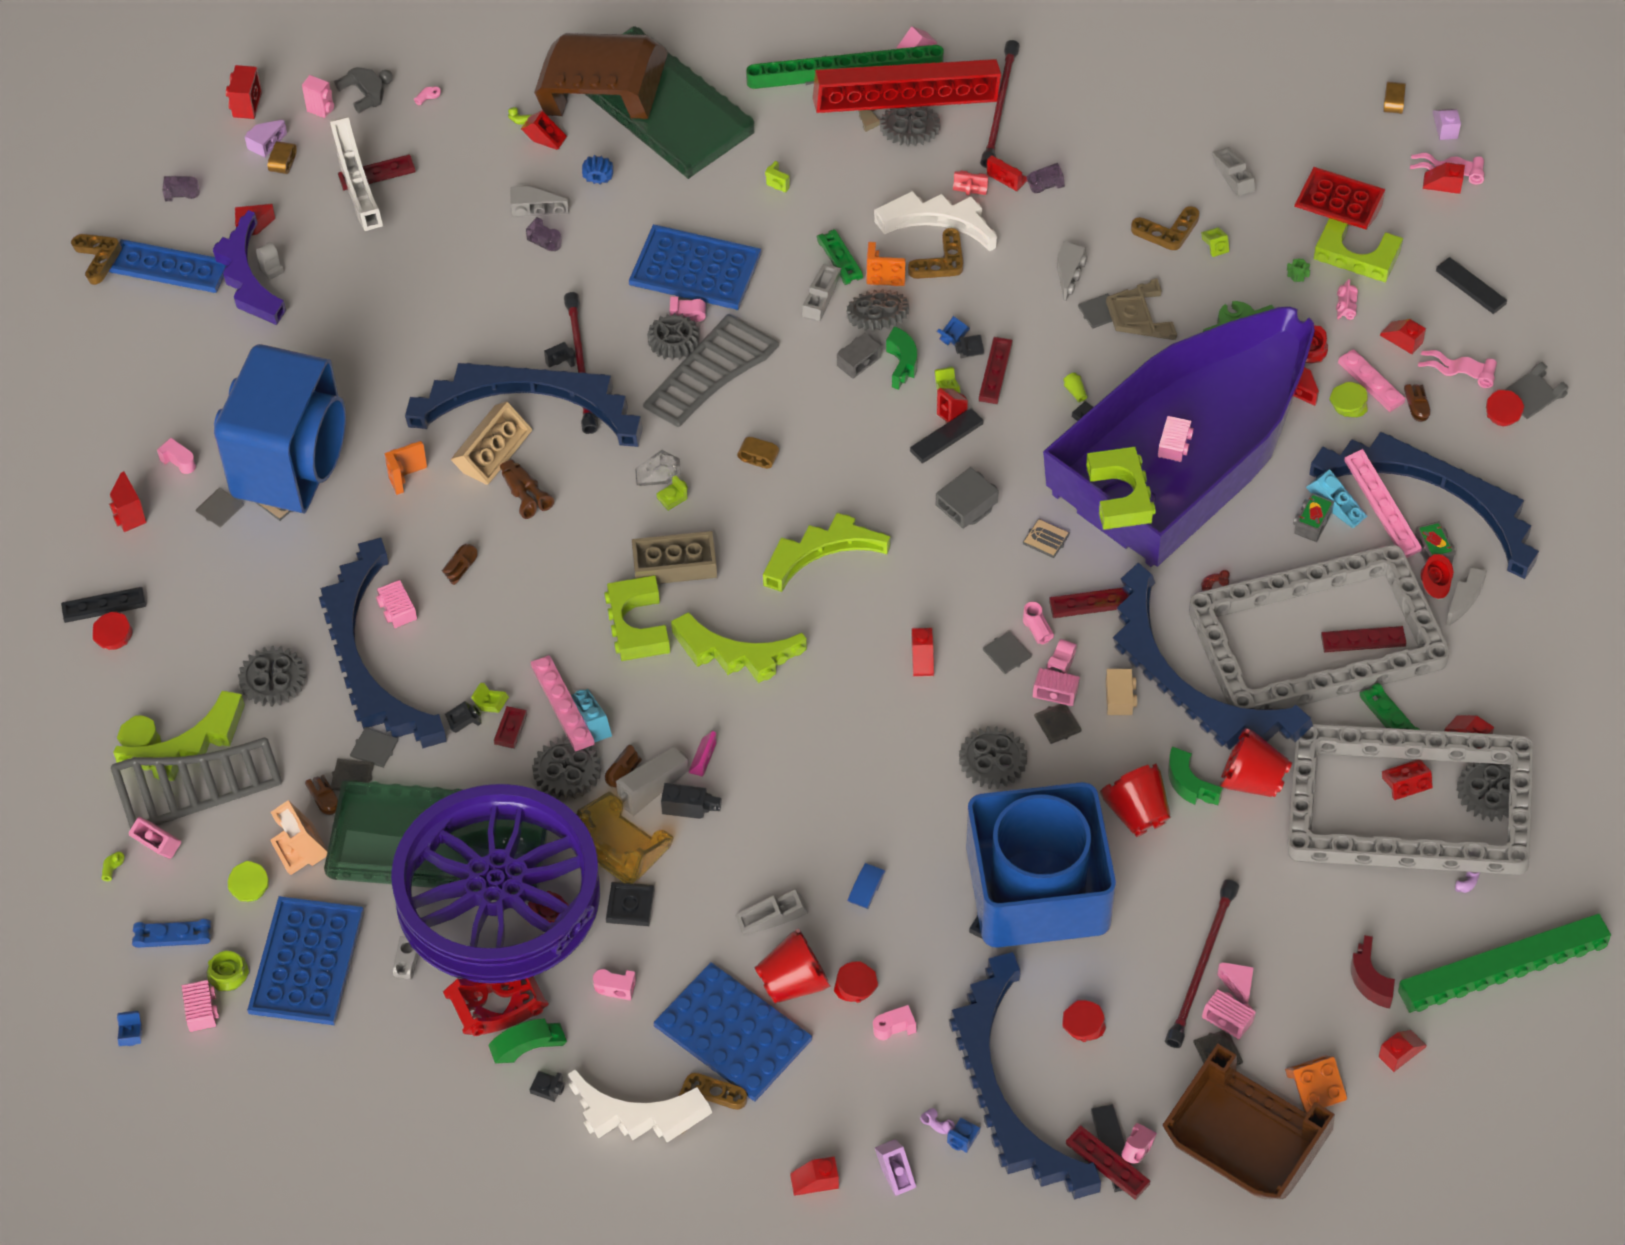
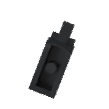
(688, 801)

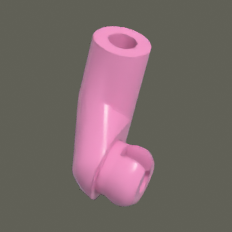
(427, 93)

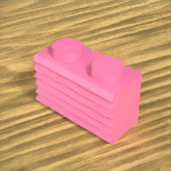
(317, 96)
(1174, 439)
(396, 604)
(1056, 686)
(154, 838)
(199, 1005)
(1229, 1014)

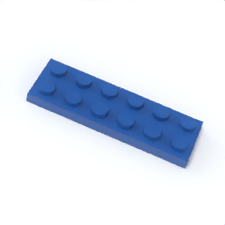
(168, 266)

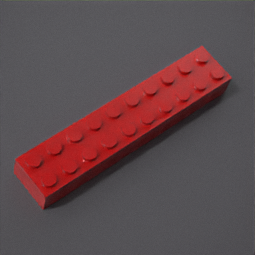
(906, 85)

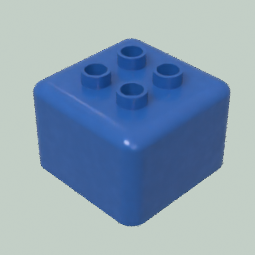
(280, 428)
(1040, 864)

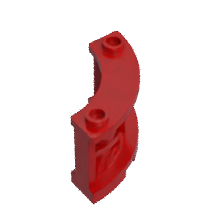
(487, 1021)

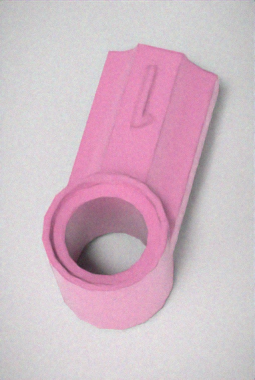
(1037, 623)

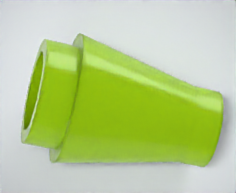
(1075, 386)

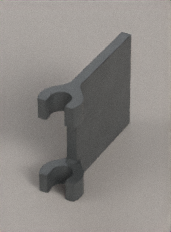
(1536, 392)

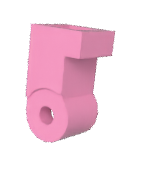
(694, 309)
(178, 455)
(1062, 656)
(614, 984)
(894, 1022)
(1138, 1143)

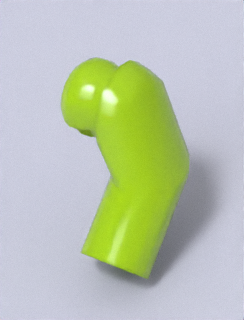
(516, 117)
(110, 864)

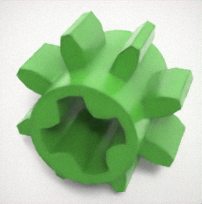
(1298, 270)

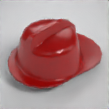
(1437, 576)

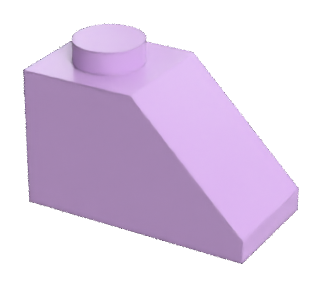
(1447, 123)
(264, 136)
(895, 1167)

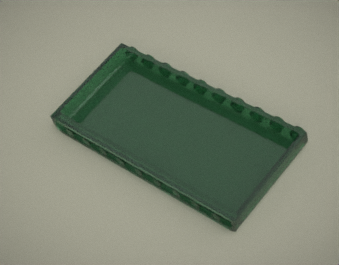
(687, 120)
(376, 816)

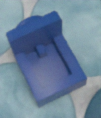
(953, 331)
(129, 1028)

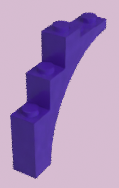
(250, 293)

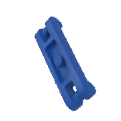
(171, 933)

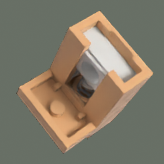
(299, 841)

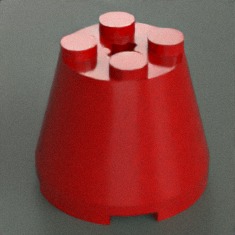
(1255, 766)
(1139, 799)
(792, 970)

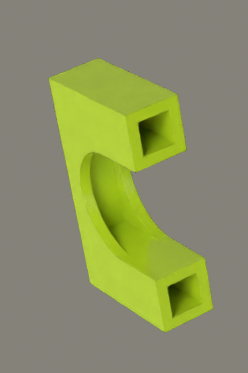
(1373, 265)
(1126, 466)
(631, 641)

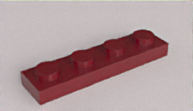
(384, 170)
(995, 370)
(1086, 602)
(1363, 639)
(1108, 1162)

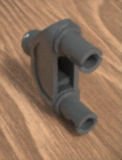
(367, 83)

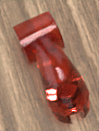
(1209, 580)

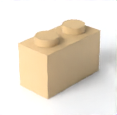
(1120, 692)

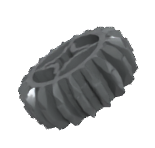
(673, 330)

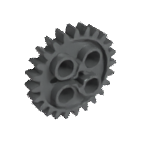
(923, 127)
(877, 310)
(291, 675)
(992, 757)
(566, 769)
(1478, 777)

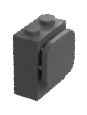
(967, 498)

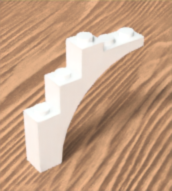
(352, 169)
(938, 211)
(666, 1117)

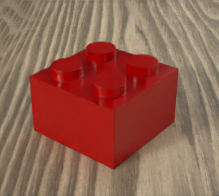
(244, 92)

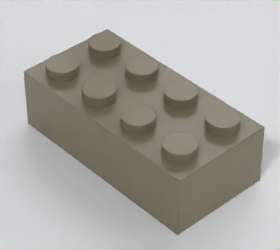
(675, 557)

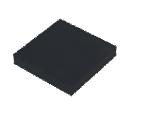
(630, 904)

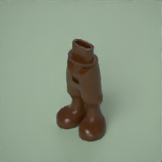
(519, 483)

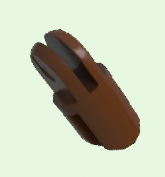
(1417, 402)
(460, 563)
(624, 764)
(322, 794)

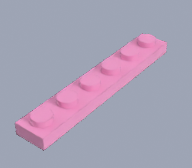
(1382, 503)
(562, 703)

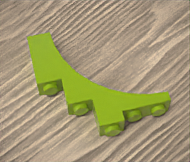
(816, 543)
(734, 655)
(215, 728)

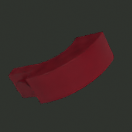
(1367, 980)

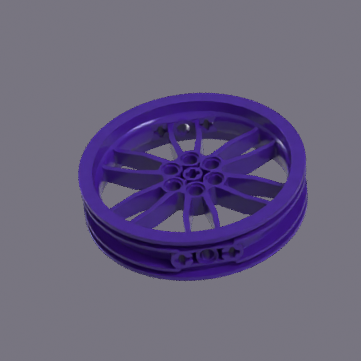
(496, 883)

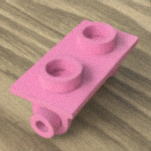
(1347, 294)

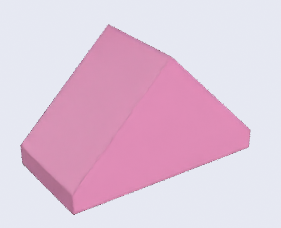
(915, 38)
(1237, 979)

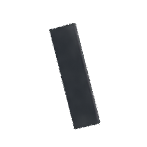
(1471, 285)
(946, 435)
(103, 604)
(1109, 1131)

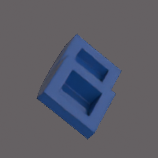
(866, 885)

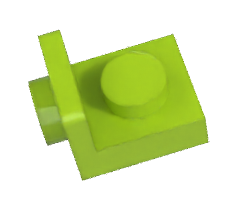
(1216, 240)
(673, 494)

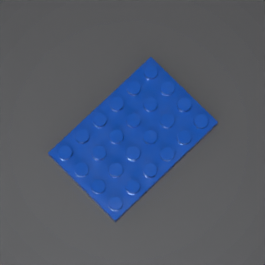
(695, 267)
(306, 960)
(733, 1031)

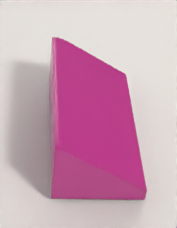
(703, 754)

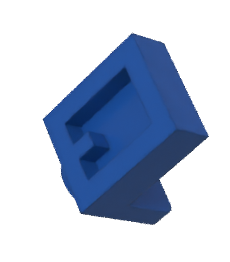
(963, 1135)

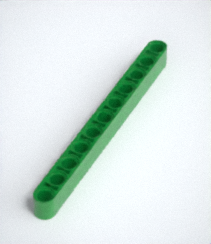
(803, 70)

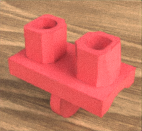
(970, 182)

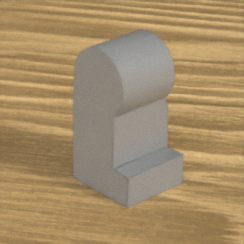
(269, 261)
(405, 960)

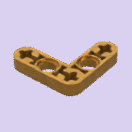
(1171, 234)
(107, 249)
(945, 264)
(707, 1083)

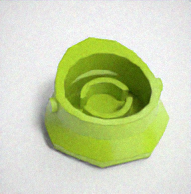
(1349, 399)
(138, 732)
(248, 881)
(227, 971)

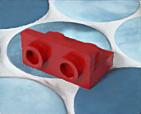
(1005, 173)
(1408, 779)

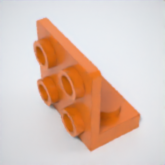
(883, 269)
(403, 462)
(1318, 1082)

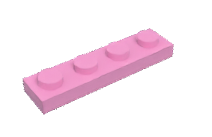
(1371, 380)

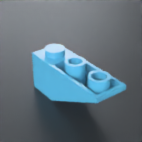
(1344, 505)
(592, 714)

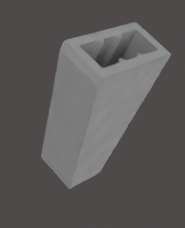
(647, 781)

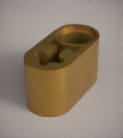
(1394, 97)
(282, 157)
(758, 452)

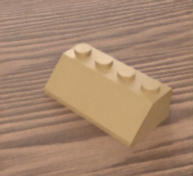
(492, 443)

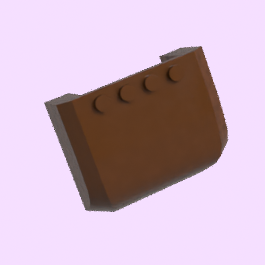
(601, 65)
(1246, 1129)

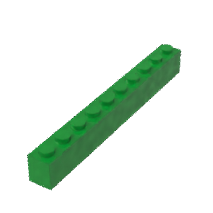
(1504, 963)

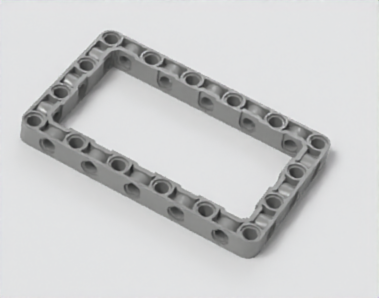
(1308, 580)
(1412, 853)

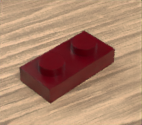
(510, 727)

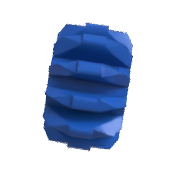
(597, 169)

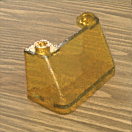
(619, 843)

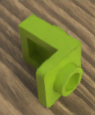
(777, 179)
(946, 379)
(489, 700)

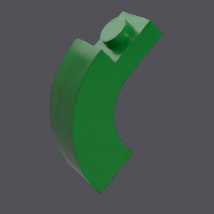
(903, 348)
(1186, 783)
(525, 1037)

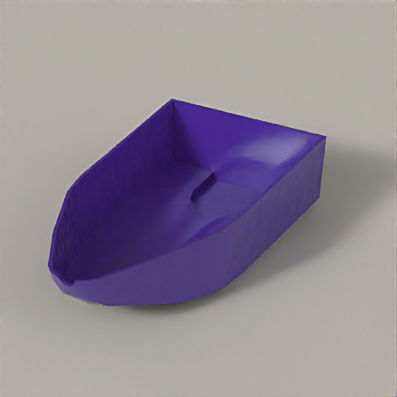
(1233, 390)

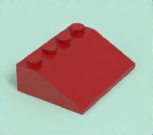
(1341, 198)

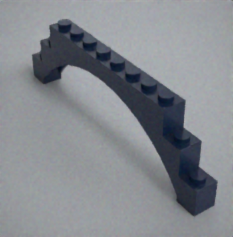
(482, 381)
(1489, 501)
(371, 700)
(1218, 718)
(1015, 1142)

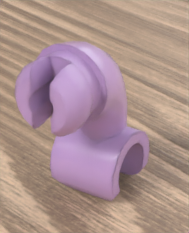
(1467, 885)
(929, 1118)

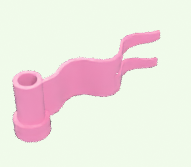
(1472, 169)
(1467, 365)

